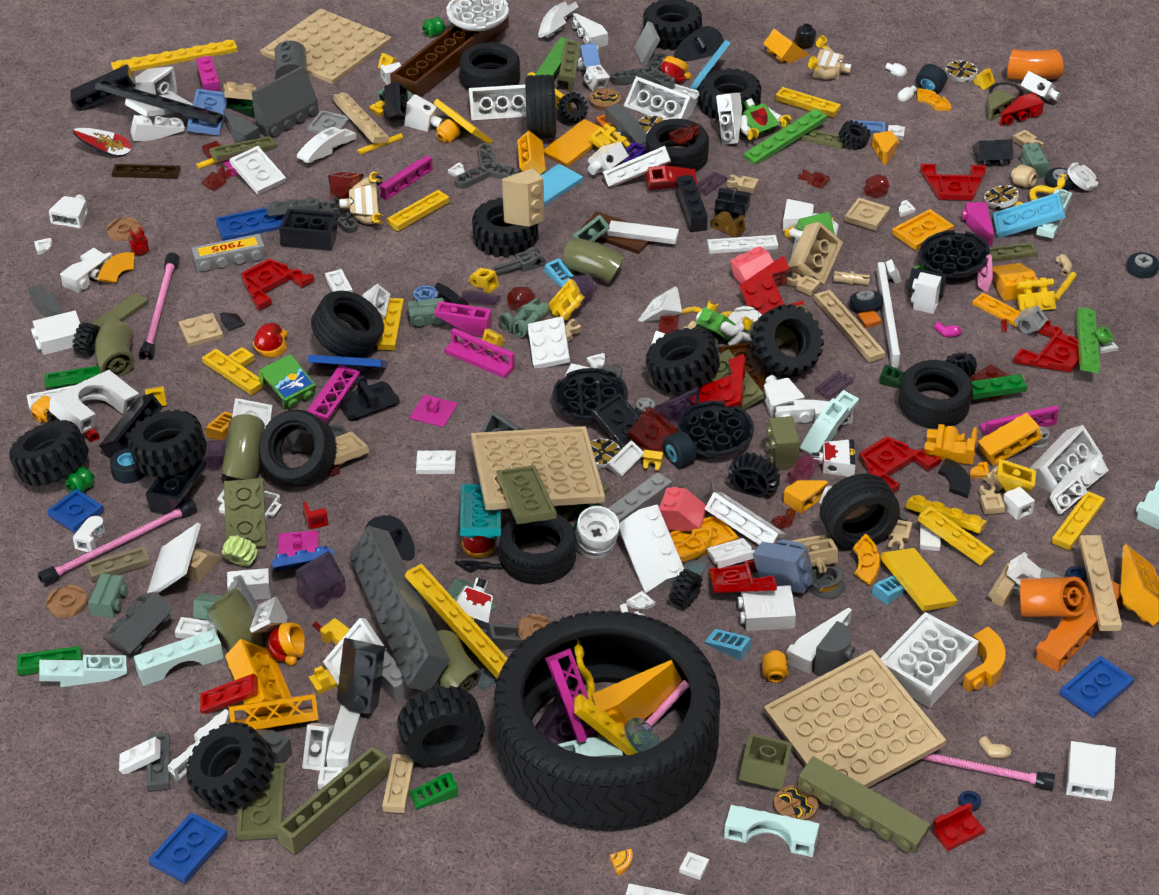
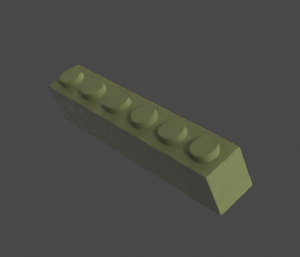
(333, 800)
(863, 805)

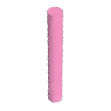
(674, 696)

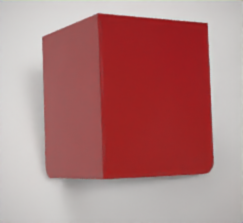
(315, 518)

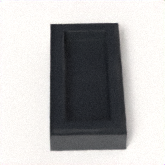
(450, 294)

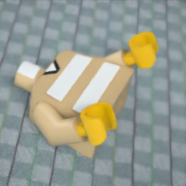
(828, 63)
(364, 201)

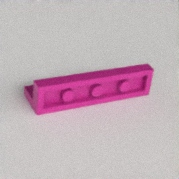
(405, 177)
(480, 357)
(332, 390)
(1043, 417)
(564, 692)

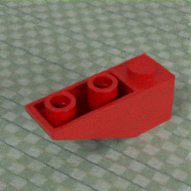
(1023, 107)
(665, 176)

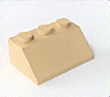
(523, 198)
(815, 252)

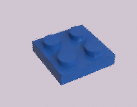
(74, 510)

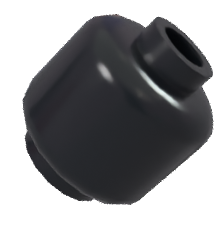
(805, 36)

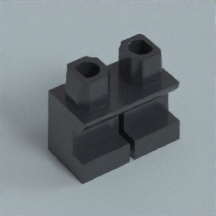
(735, 204)

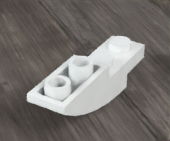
(556, 18)
(322, 143)
(806, 411)
(1076, 482)
(178, 766)

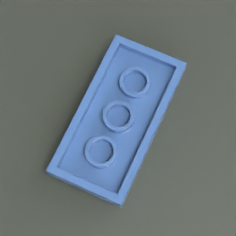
(211, 101)

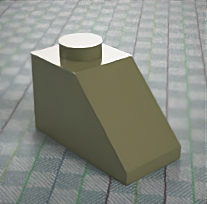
(997, 103)

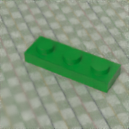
(70, 377)
(998, 386)
(29, 662)

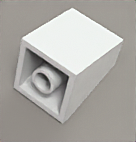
(157, 81)

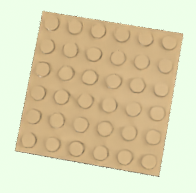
(332, 44)
(560, 455)
(856, 721)

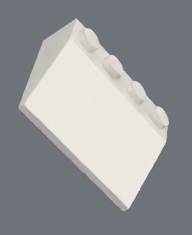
(930, 658)

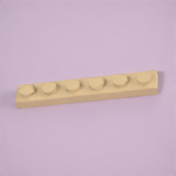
(360, 118)
(849, 326)
(1100, 583)

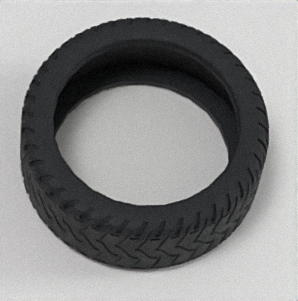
(606, 790)

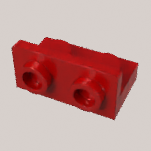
(957, 827)

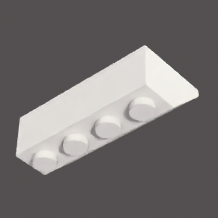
(659, 101)
(497, 102)
(1069, 450)
(651, 549)

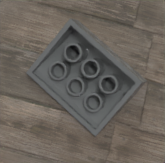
(284, 103)

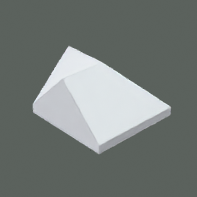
(664, 305)

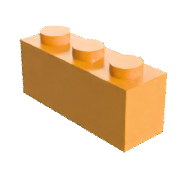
(531, 153)
(1010, 439)

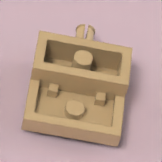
(821, 551)

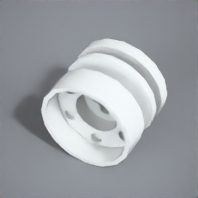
(596, 532)

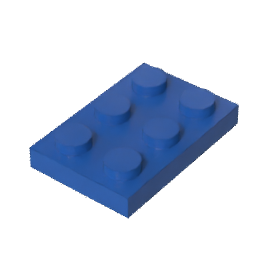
(300, 558)
(1096, 686)
(188, 847)

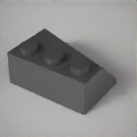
(139, 623)

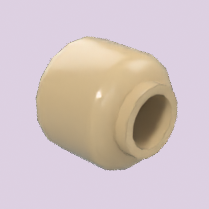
(1024, 176)

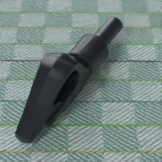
(474, 565)

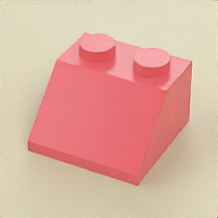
(750, 263)
(682, 509)

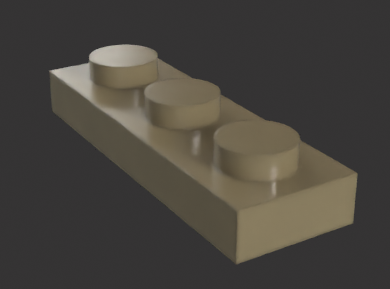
(119, 563)

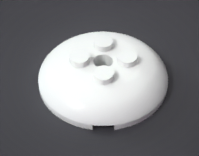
(477, 14)

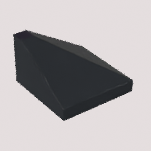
(231, 321)

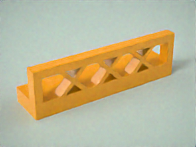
(274, 718)

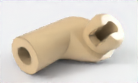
(1067, 265)
(994, 750)

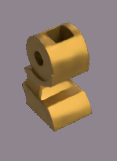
(725, 223)

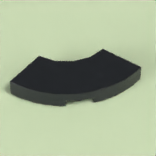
(957, 477)

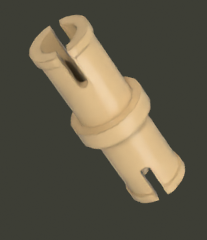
(851, 278)

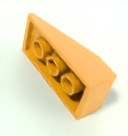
(1139, 586)
(638, 694)

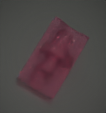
(803, 468)

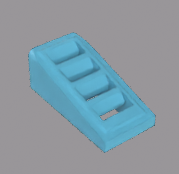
(557, 264)
(890, 595)
(731, 649)

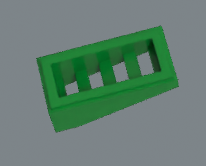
(444, 794)

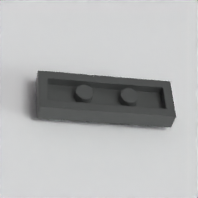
(280, 208)
(157, 771)

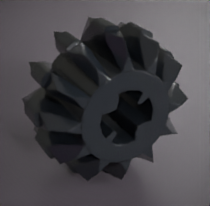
(964, 361)

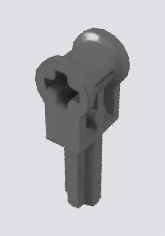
(524, 260)

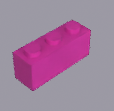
(207, 73)

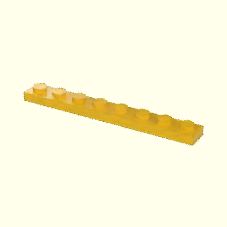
(177, 56)
(457, 618)

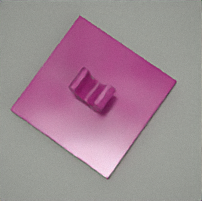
(433, 410)
(297, 541)

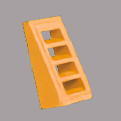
(218, 427)

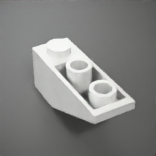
(590, 30)
(729, 117)
(153, 128)
(77, 275)

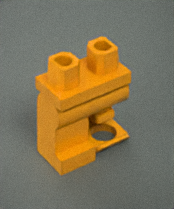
(949, 444)

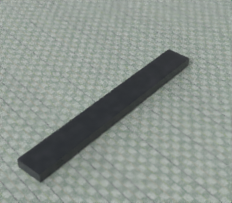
(159, 101)

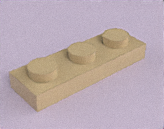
(398, 784)

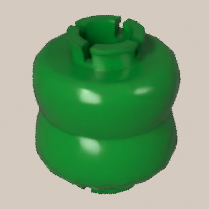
(433, 27)
(80, 480)

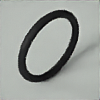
(1006, 83)

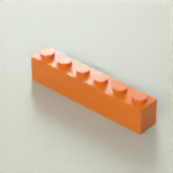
(1070, 635)

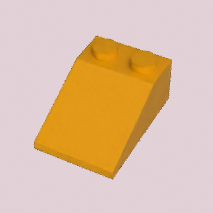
(1006, 278)

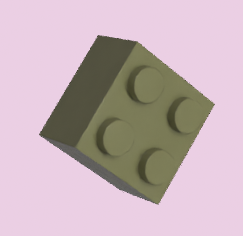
(782, 442)
(765, 761)

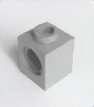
(1031, 319)

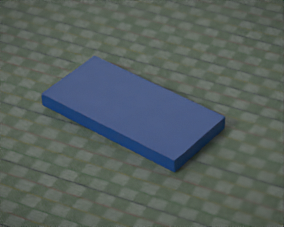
(247, 223)
(347, 361)

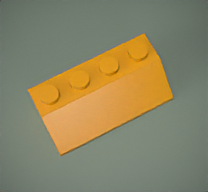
(251, 658)

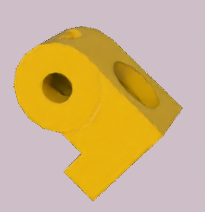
(484, 279)
(333, 632)

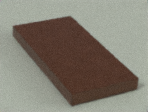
(632, 245)
(752, 368)

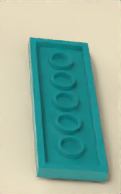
(473, 516)

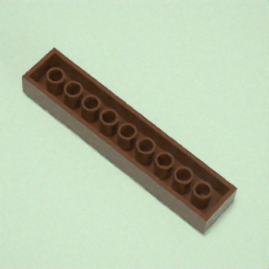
(441, 57)

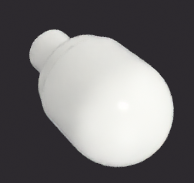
(896, 69)
(906, 94)

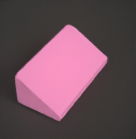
(985, 275)

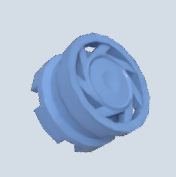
(424, 293)

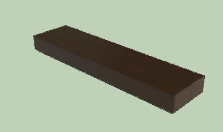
(146, 171)

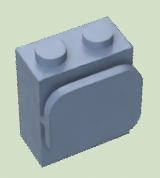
(787, 562)

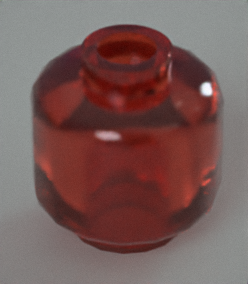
(876, 186)
(520, 296)

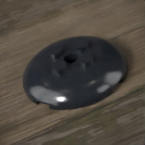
(954, 253)
(585, 391)
(716, 428)

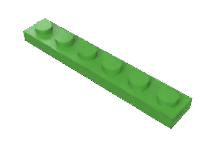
(785, 136)
(1087, 340)

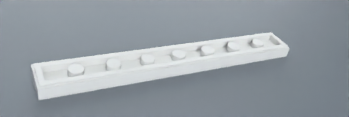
(888, 315)

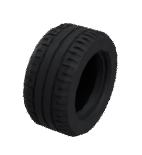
(495, 56)
(540, 105)
(691, 156)
(336, 335)
(937, 376)
(273, 439)
(850, 495)
(539, 567)

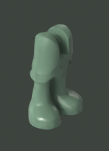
(530, 313)

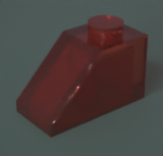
(342, 182)

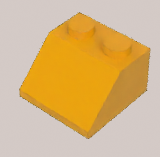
(783, 47)

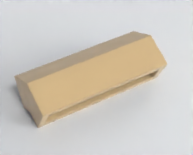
(1002, 588)

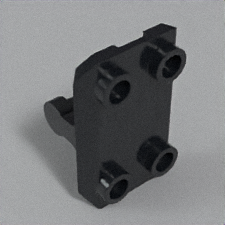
(367, 398)

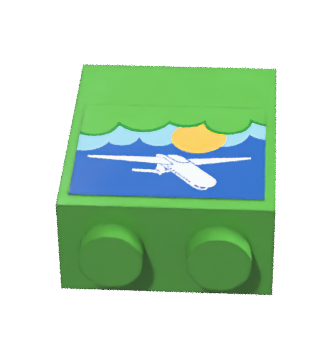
(288, 381)

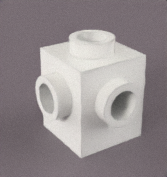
(596, 77)

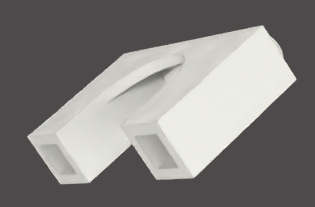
(104, 386)

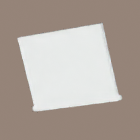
(174, 559)

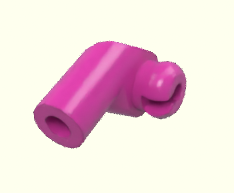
(948, 331)

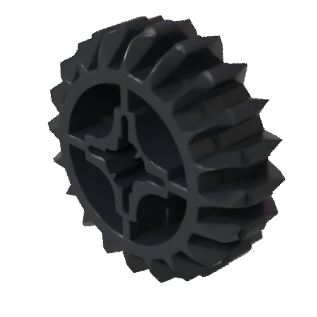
(754, 475)

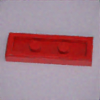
(229, 694)

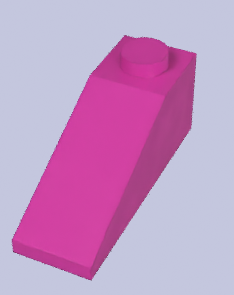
(978, 220)
(467, 318)

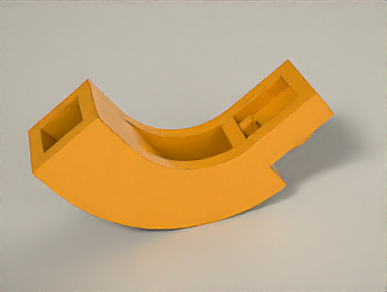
(993, 654)

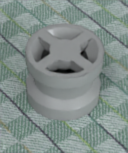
(642, 405)
(1042, 443)

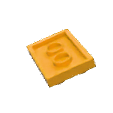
(920, 228)

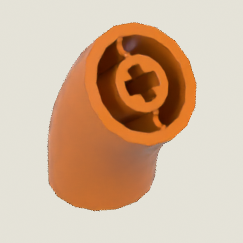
(1043, 63)
(1053, 597)

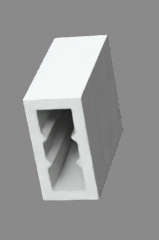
(55, 332)
(767, 609)
(1091, 771)

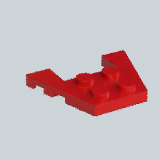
(954, 186)
(268, 276)
(761, 290)
(1059, 353)
(729, 388)
(890, 456)
(739, 579)

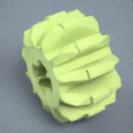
(239, 551)

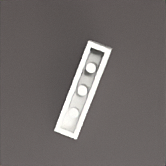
(268, 616)
(803, 652)
(343, 738)

